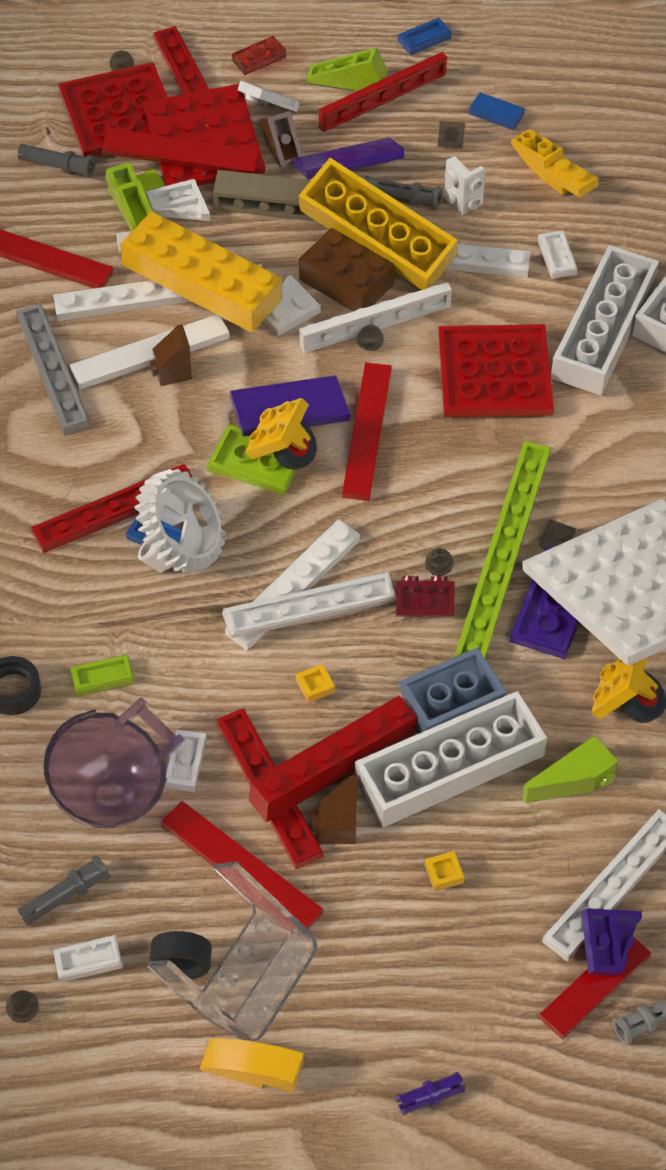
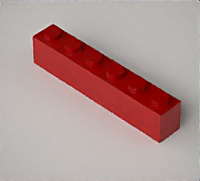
(330, 758)

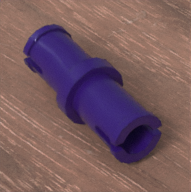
(430, 1093)

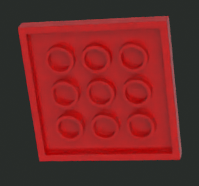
(111, 102)
(204, 116)
(495, 370)

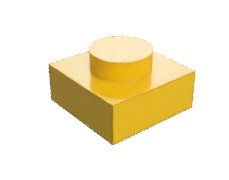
(315, 683)
(444, 871)

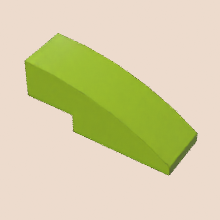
(128, 194)

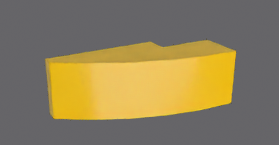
(253, 1063)

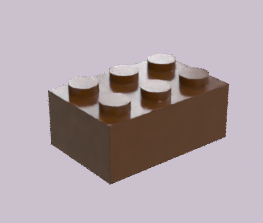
(346, 271)

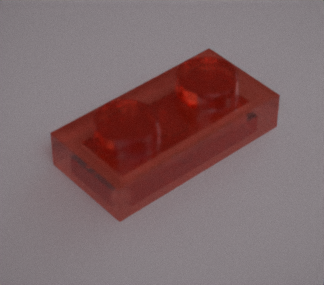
(259, 55)

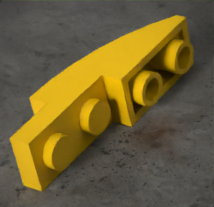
(551, 166)

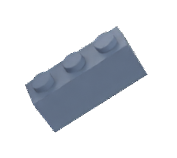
(451, 689)

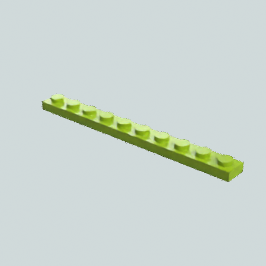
(504, 549)

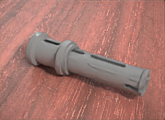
(645, 1021)

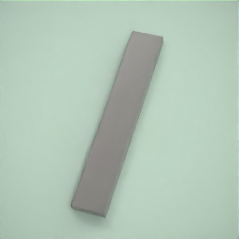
(53, 369)

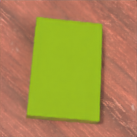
(232, 462)

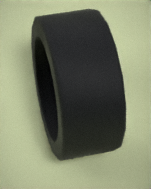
(26, 700)
(185, 950)

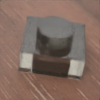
(451, 134)
(556, 534)

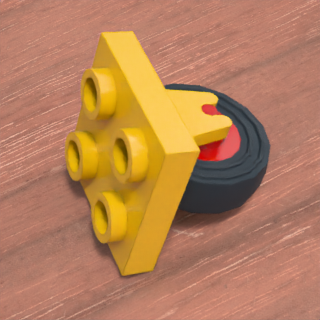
(284, 436)
(631, 689)

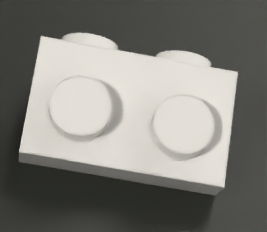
(463, 187)

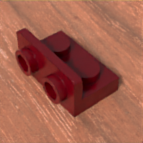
(425, 598)

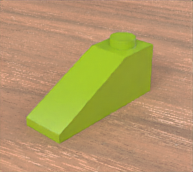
(349, 71)
(574, 774)

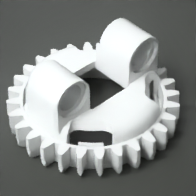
(170, 499)

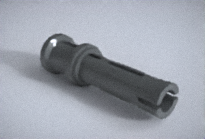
(67, 161)
(413, 193)
(77, 883)

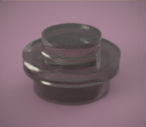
(121, 60)
(370, 338)
(439, 562)
(22, 1006)

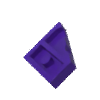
(608, 939)

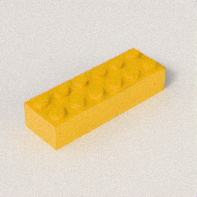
(379, 223)
(201, 271)

